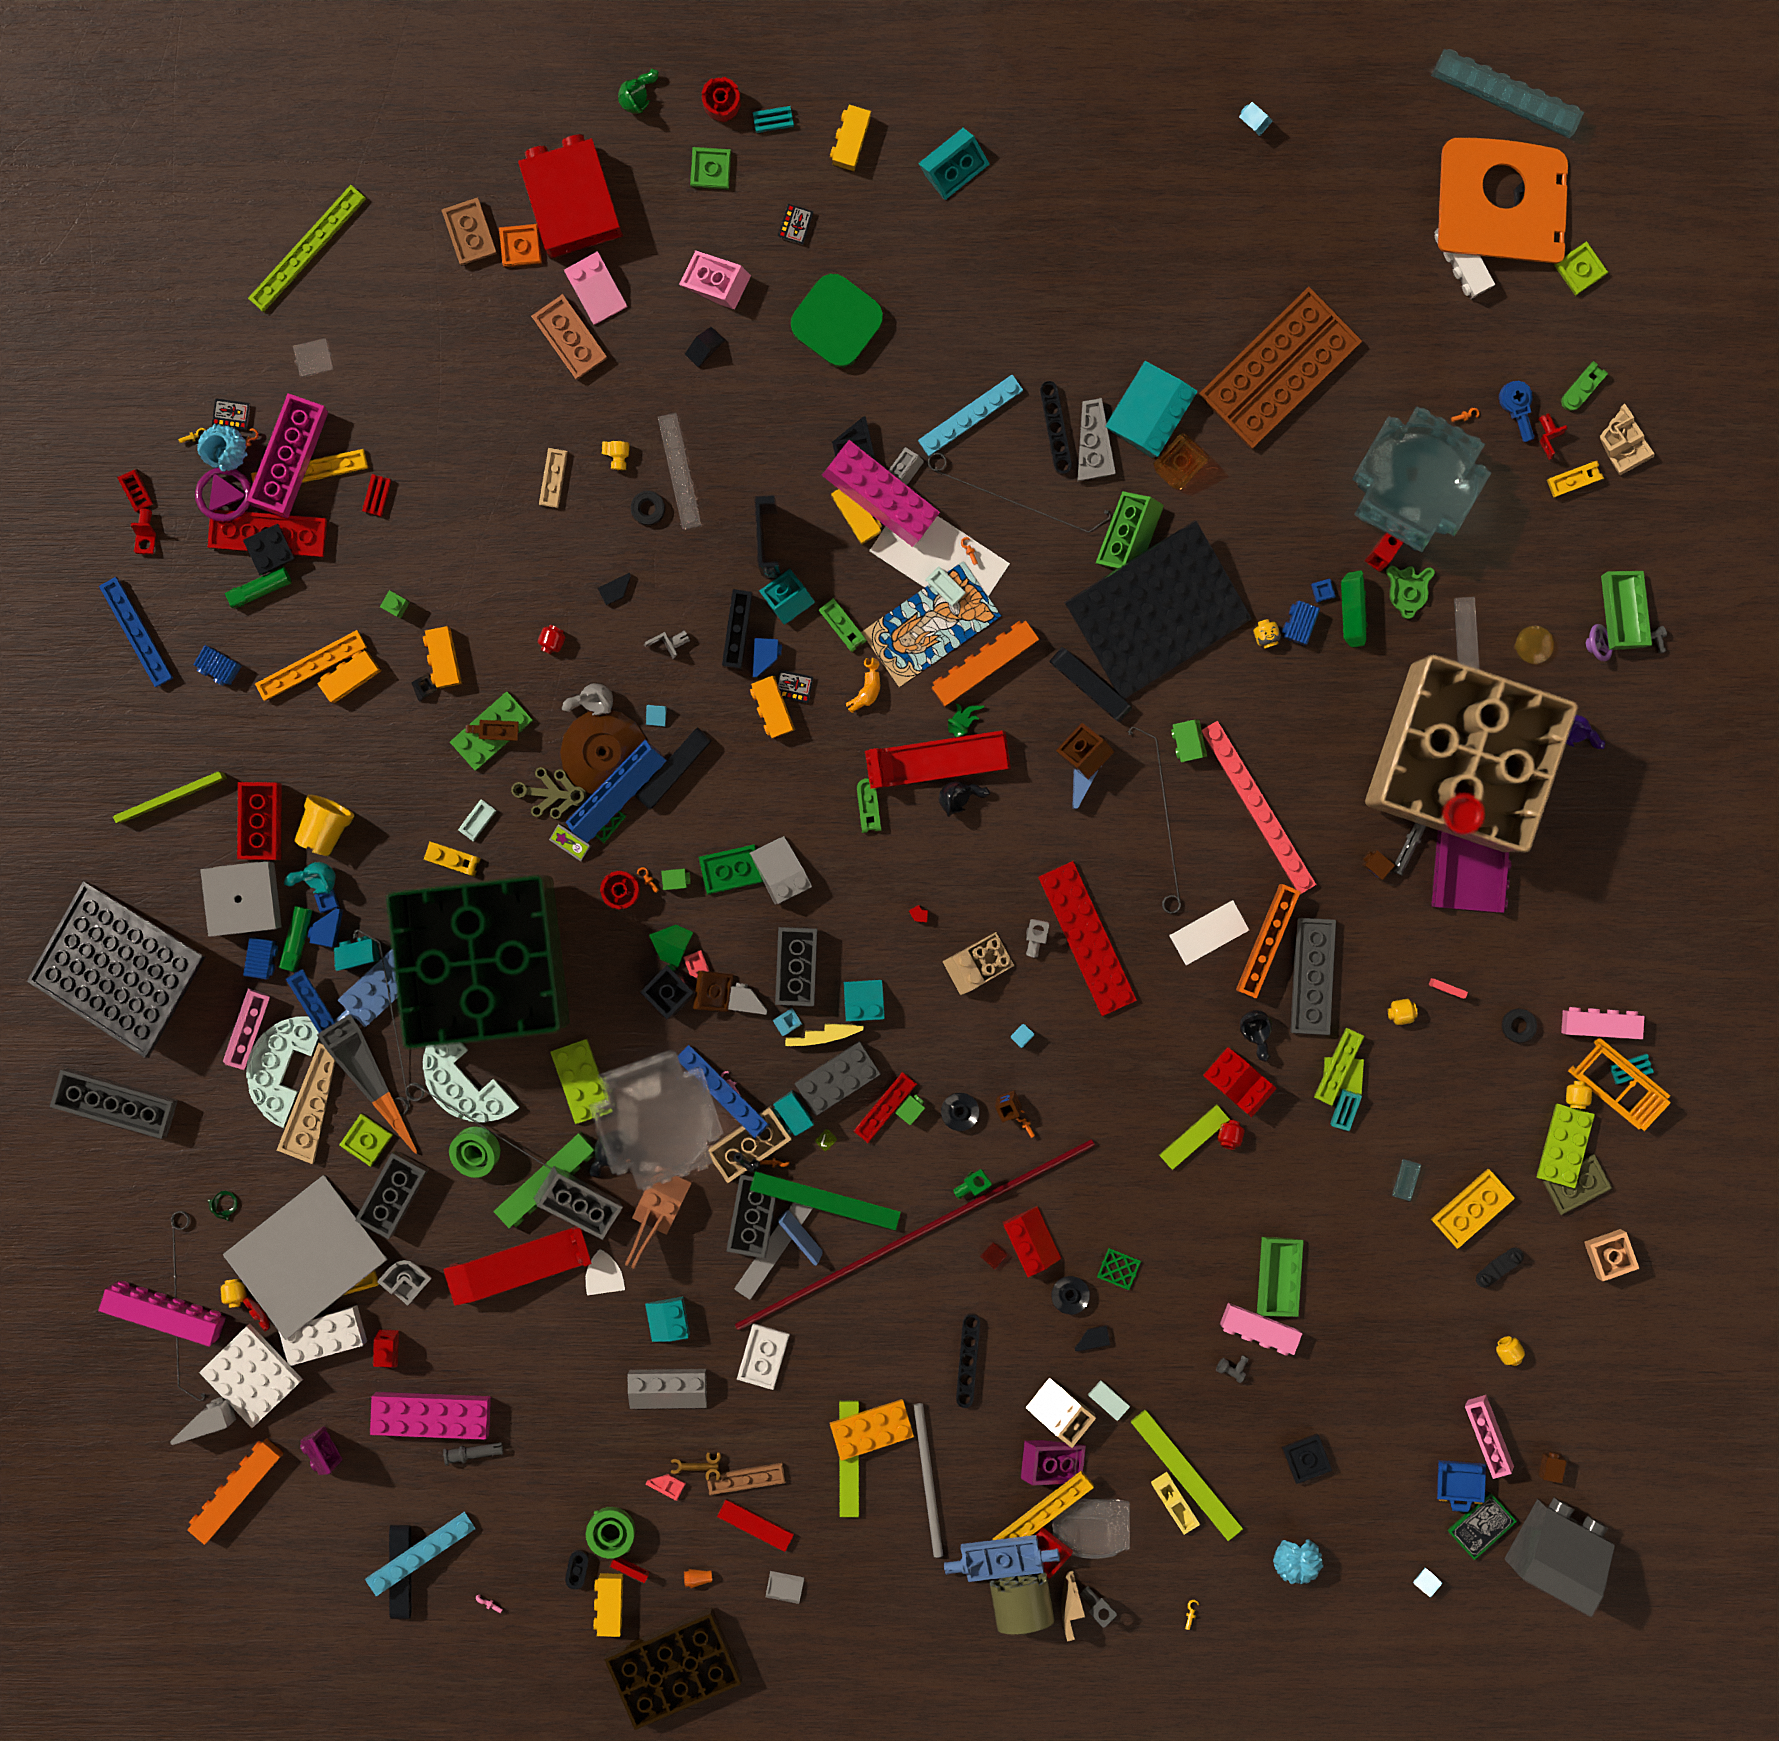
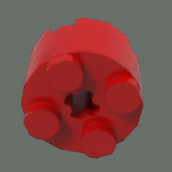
(725, 109)
(610, 894)

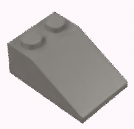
(780, 870)
(213, 1418)

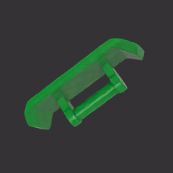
(1354, 609)

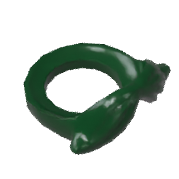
(225, 1214)

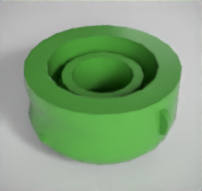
(468, 1161)
(610, 1547)

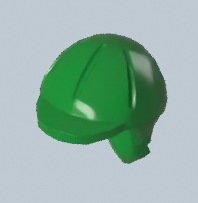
(633, 94)

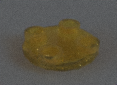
(1534, 644)

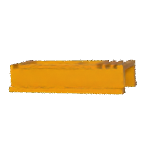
(1647, 1108)

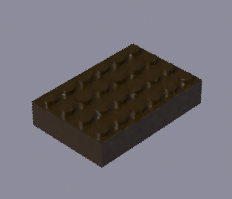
(673, 1668)

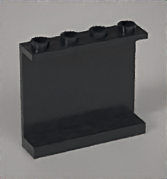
(765, 505)

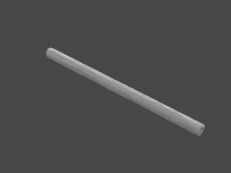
(928, 1480)

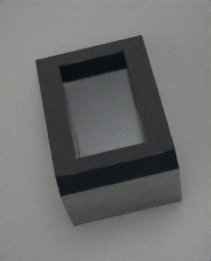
(704, 346)

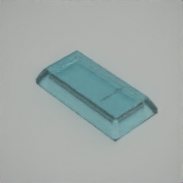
(1406, 1180)

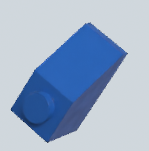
(765, 655)
(326, 930)

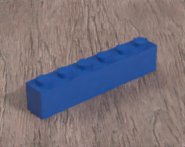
(616, 791)

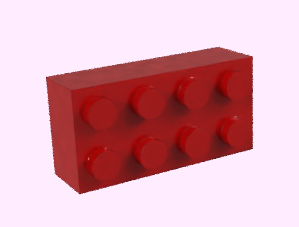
(259, 821)

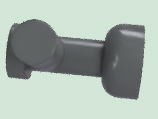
(1658, 635)
(1223, 1366)

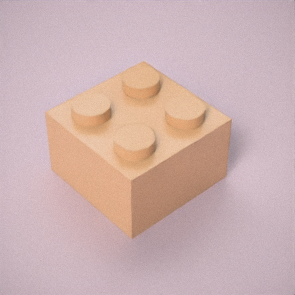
(1611, 1255)

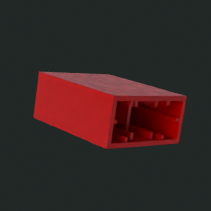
(569, 196)

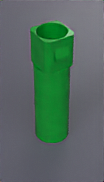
(257, 588)
(295, 938)

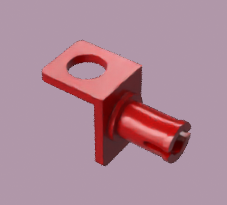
(1551, 432)
(144, 532)

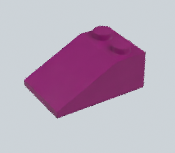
(321, 1451)
(1051, 1462)

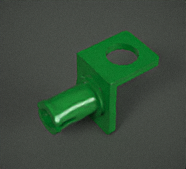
(972, 1183)

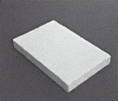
(763, 1356)

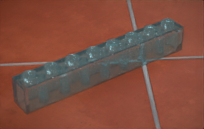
(1507, 93)

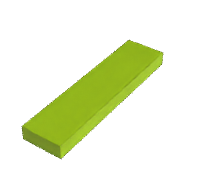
(1339, 1066)
(1194, 1137)

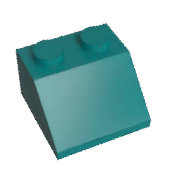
(787, 596)
(356, 953)
(864, 1000)
(793, 1113)
(667, 1320)

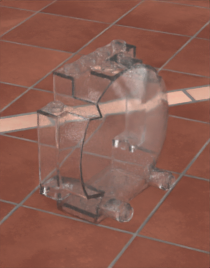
(655, 1119)

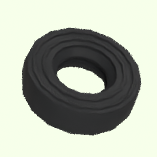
(647, 519)
(1531, 1025)

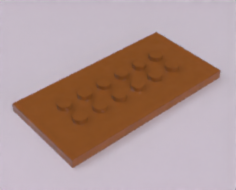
(1280, 367)

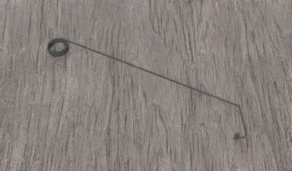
(1105, 512)
(1130, 733)
(423, 1091)
(401, 1098)
(172, 1223)

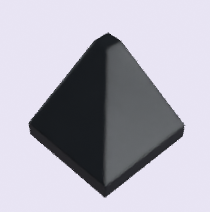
(423, 687)

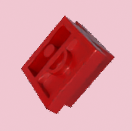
(1239, 1082)

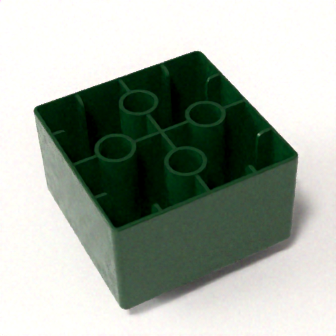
(477, 961)

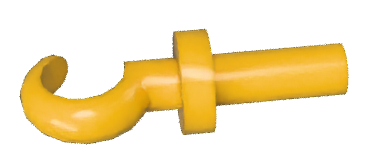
(192, 436)
(1190, 1615)

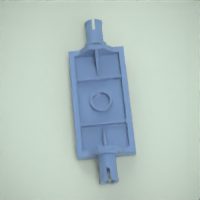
(370, 993)
(1001, 1558)

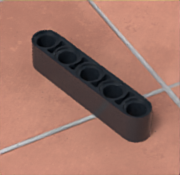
(1090, 684)
(673, 768)
(401, 1592)

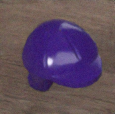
(1581, 730)

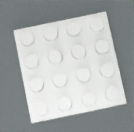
(251, 1375)

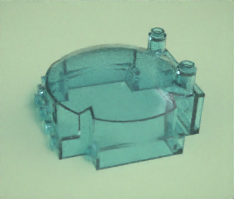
(1420, 478)

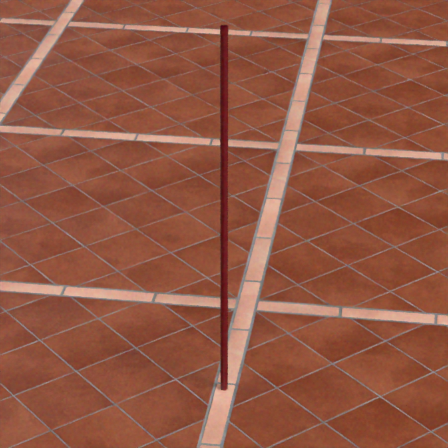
(915, 1234)

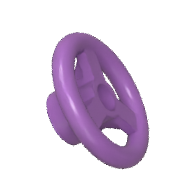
(1596, 642)

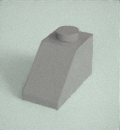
(745, 1000)

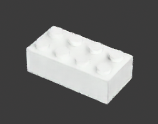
(325, 1336)

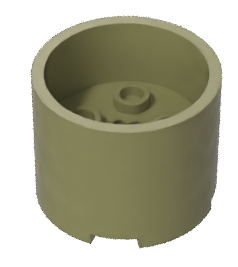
(1022, 1603)

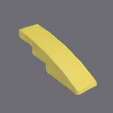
(831, 1033)

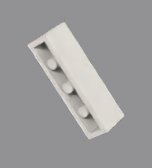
(1470, 271)

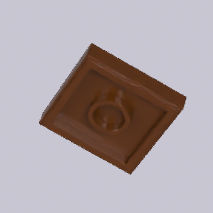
(713, 991)

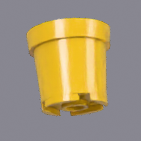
(322, 824)

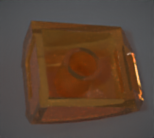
(1180, 461)

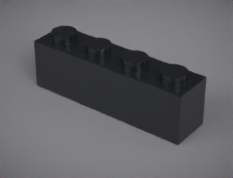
(737, 629)

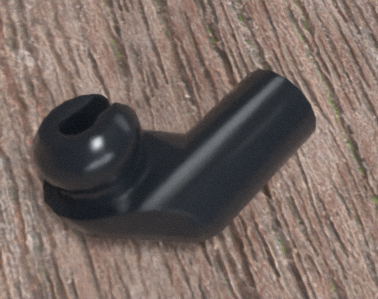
(746, 1163)

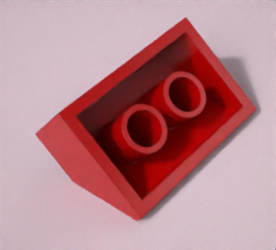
(1032, 1241)

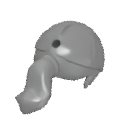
(594, 698)

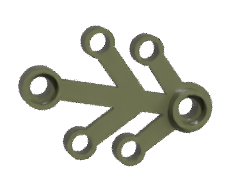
(552, 793)

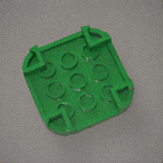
(836, 320)

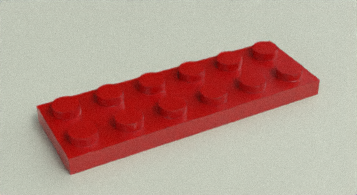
(304, 534)

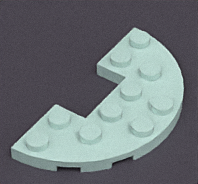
(270, 1061)
(454, 1088)

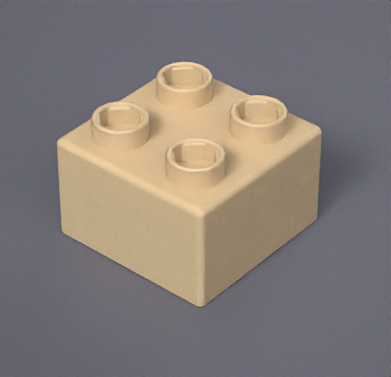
(1475, 738)

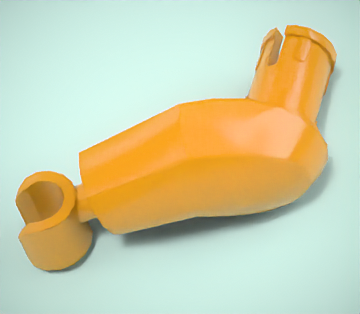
(871, 687)

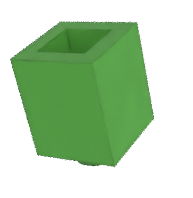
(394, 604)
(675, 879)
(910, 1108)

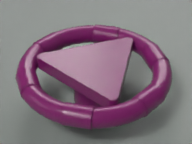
(222, 494)

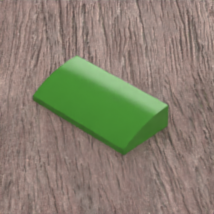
(1626, 609)
(1280, 1276)

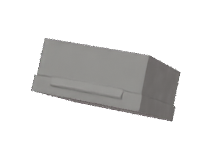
(240, 898)

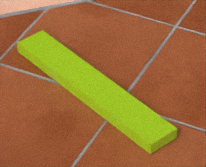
(169, 797)
(849, 1470)

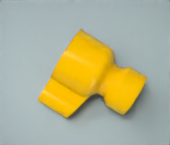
(619, 451)

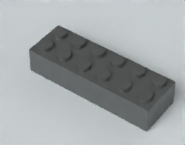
(113, 1103)

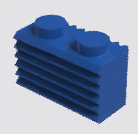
(1301, 622)
(217, 665)
(260, 958)

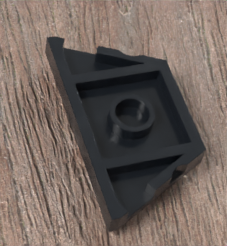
(859, 435)

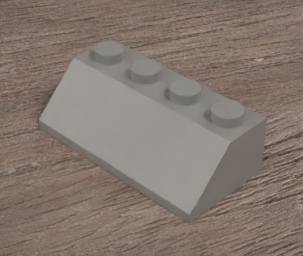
(667, 1388)

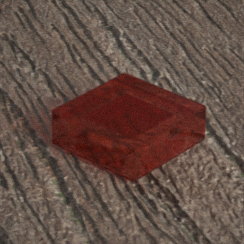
(993, 1255)

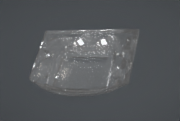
(1094, 1527)

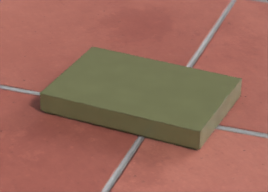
(1589, 1185)

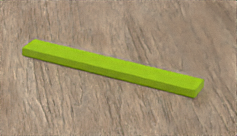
(307, 248)
(1186, 1475)

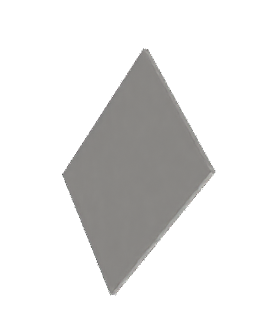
(304, 1257)

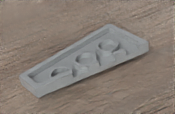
(1095, 447)

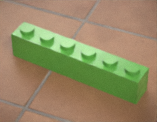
(523, 1198)

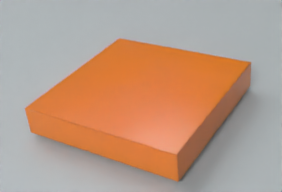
(520, 245)

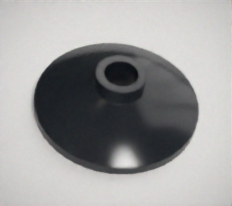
(965, 1120)
(1072, 1304)

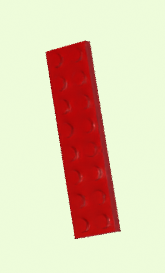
(1087, 938)

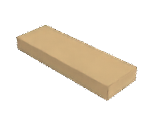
(553, 478)

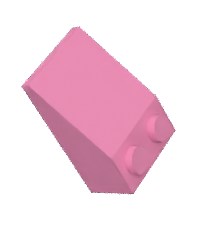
(715, 279)
(595, 288)

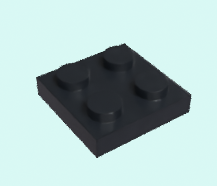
(269, 549)
(1306, 1458)

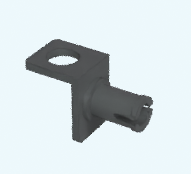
(1096, 1605)

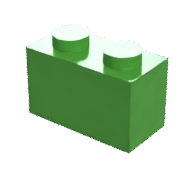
(1189, 740)

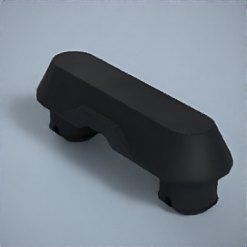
(1499, 1267)

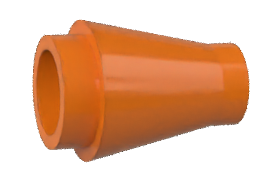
(695, 1578)

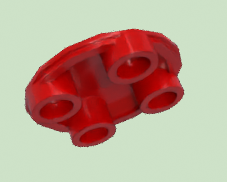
(257, 1313)

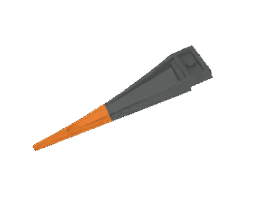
(349, 1049)

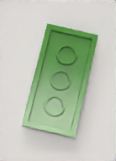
(479, 751)

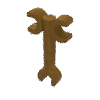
(711, 1467)

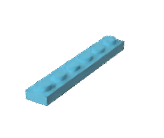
(970, 415)
(420, 1554)

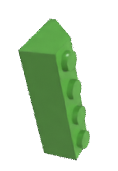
(1129, 530)

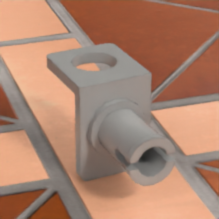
(671, 643)
(1036, 937)

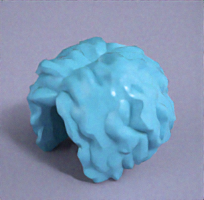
(222, 447)
(1296, 1562)

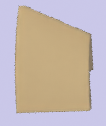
(1625, 442)
(1070, 1605)

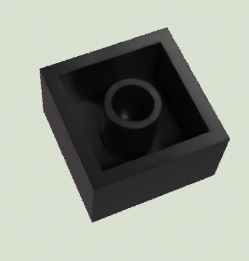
(669, 991)

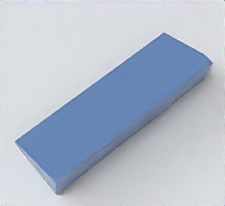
(800, 1237)

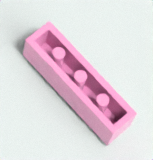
(1602, 1024)
(246, 1029)
(1260, 1328)
(1489, 1436)

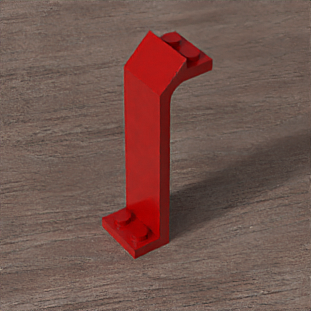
(937, 759)
(517, 1266)

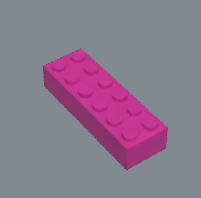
(287, 455)
(880, 493)
(162, 1313)
(430, 1415)

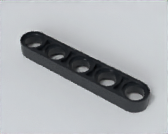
(1055, 418)
(971, 1369)

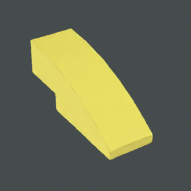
(1175, 1503)

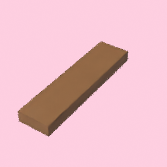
(747, 1478)

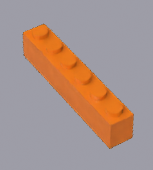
(985, 663)
(1268, 940)
(235, 1491)

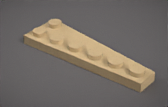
(306, 1119)

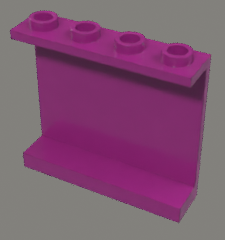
(1469, 875)

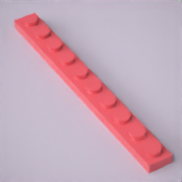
(1258, 807)

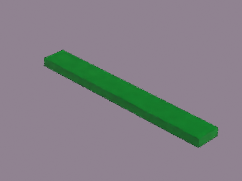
(825, 1200)

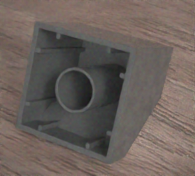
(1563, 1555)

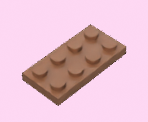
(569, 337)

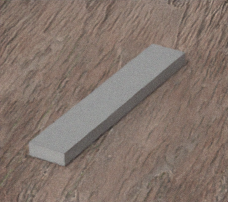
(777, 1243)

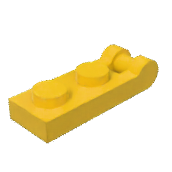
(1574, 479)
(451, 858)

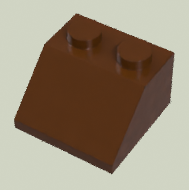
(1085, 751)

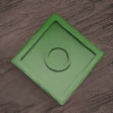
(710, 168)

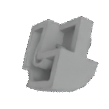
(405, 1280)

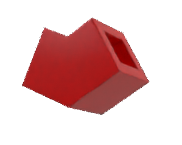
(918, 914)

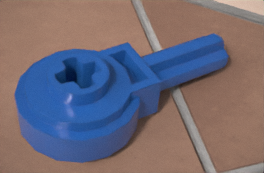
(1519, 407)

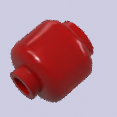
(551, 639)
(1231, 1135)

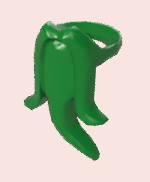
(960, 722)

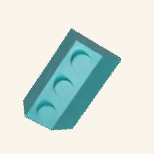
(954, 163)

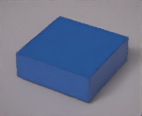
(1323, 590)
(326, 901)

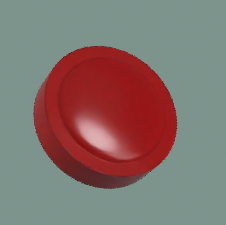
(1463, 814)

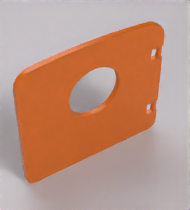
(1478, 227)

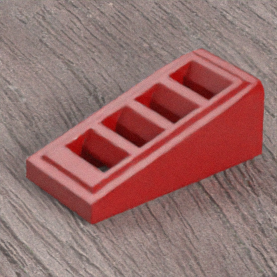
(122, 478)

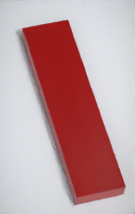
(885, 1107)
(755, 1525)

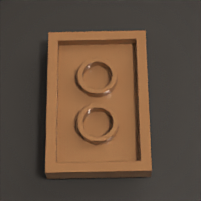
(469, 231)

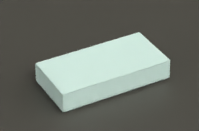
(945, 586)
(477, 820)
(1109, 1400)

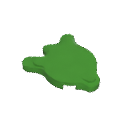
(1408, 589)

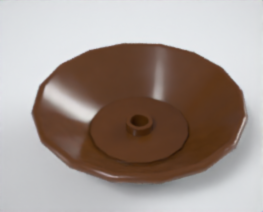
(584, 740)

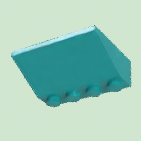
(1151, 409)

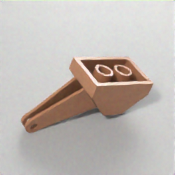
(658, 1210)

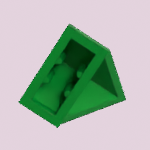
(671, 943)

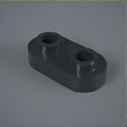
(577, 1568)

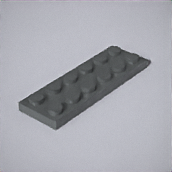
(1313, 976)

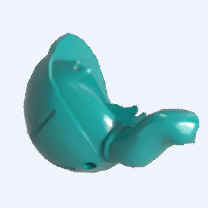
(316, 875)

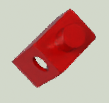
(1383, 552)
(386, 1350)

